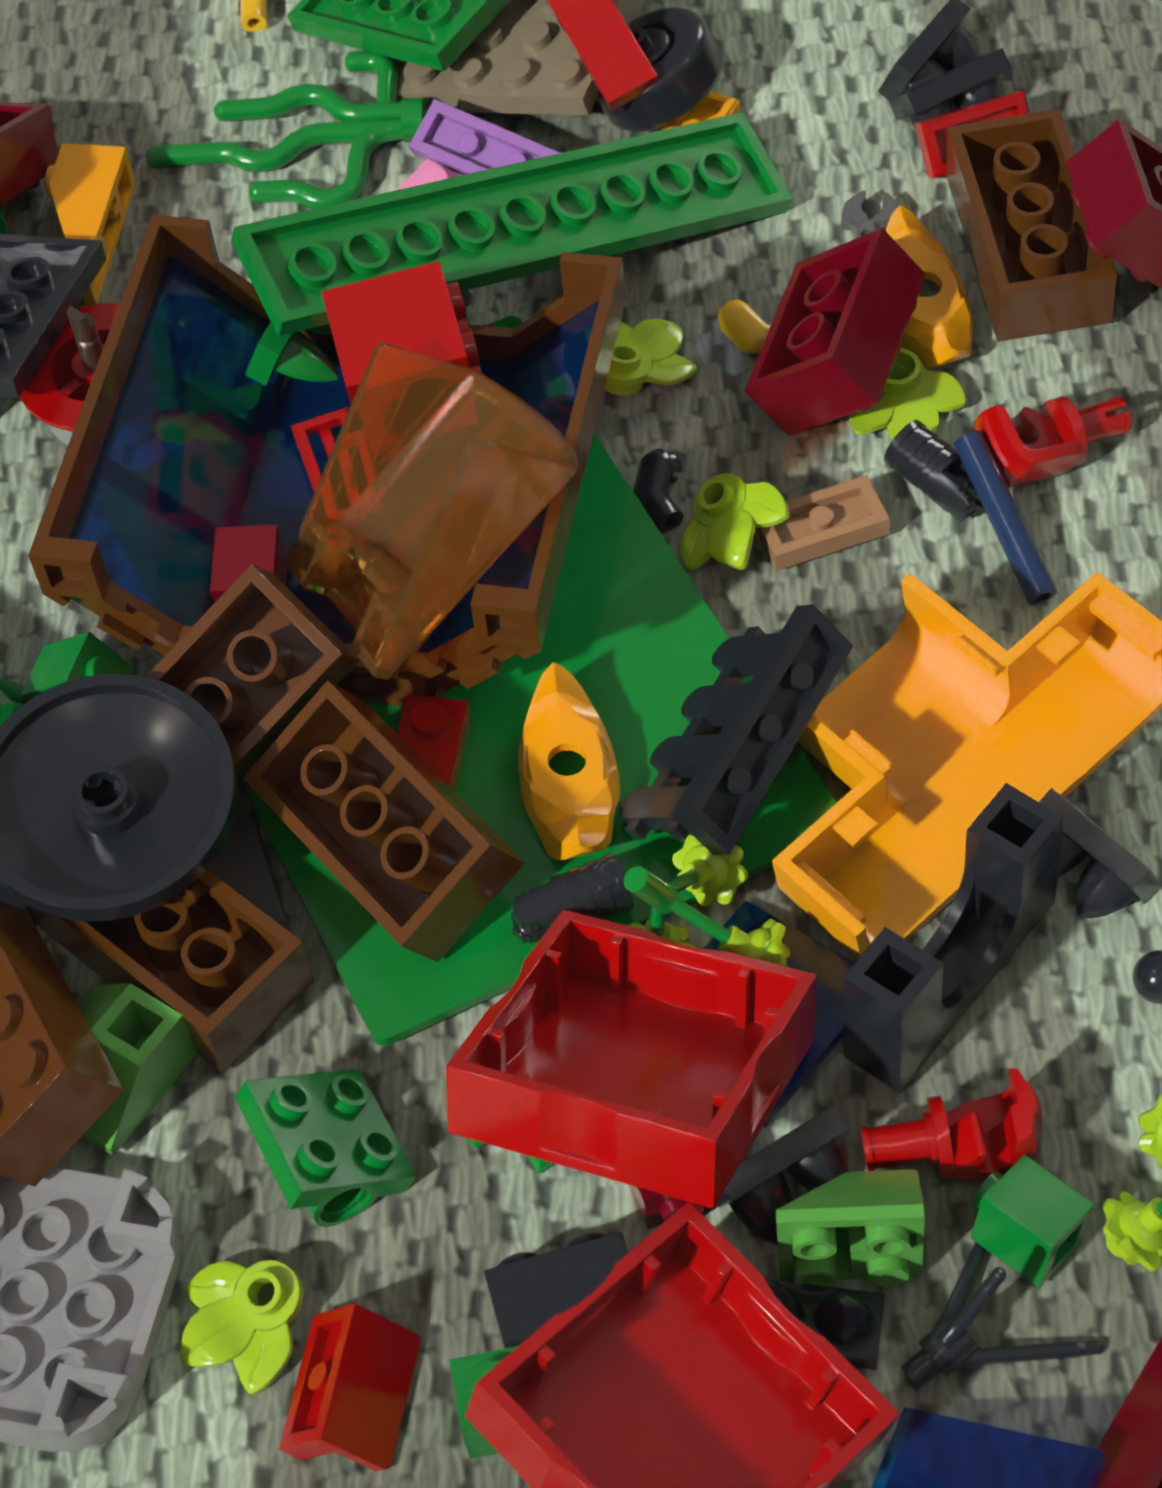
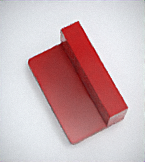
(351, 1388)

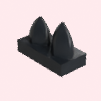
(942, 40)
(971, 82)
(1113, 872)
(810, 1154)
(841, 1315)

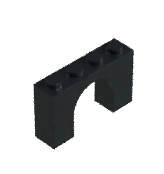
(908, 997)

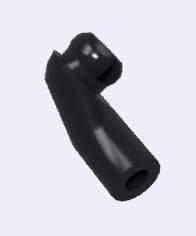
(651, 487)

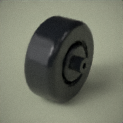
(684, 61)

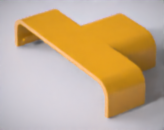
(939, 731)

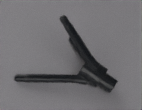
(951, 1345)

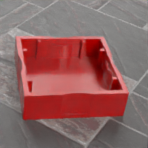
(633, 1057)
(680, 1381)

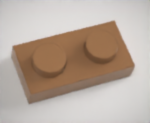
(826, 523)

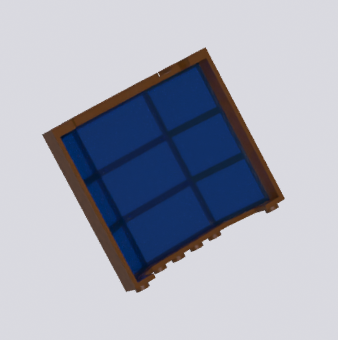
(193, 444)

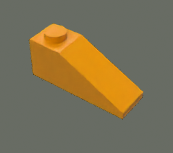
(92, 198)

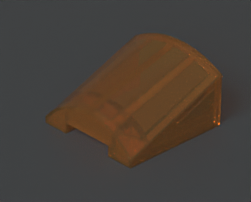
(422, 498)

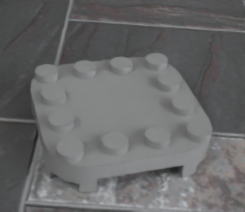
(80, 1303)

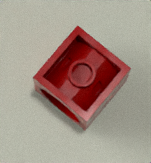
(403, 310)

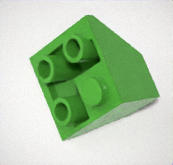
(146, 1049)
(854, 1229)

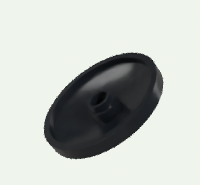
(111, 797)

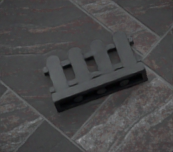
(757, 735)

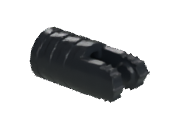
(933, 469)
(588, 890)

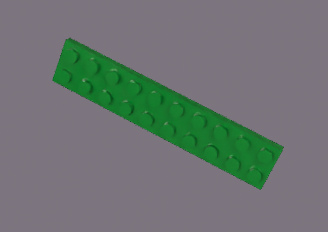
(516, 216)

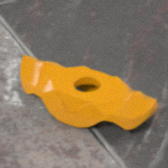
(942, 323)
(575, 810)

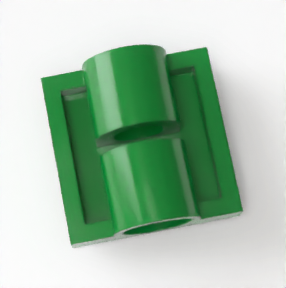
(325, 1142)

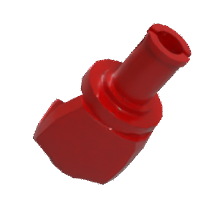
(1051, 439)
(965, 1141)

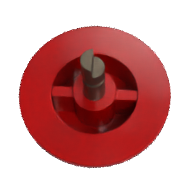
(66, 372)

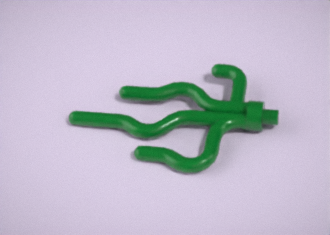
(361, 124)

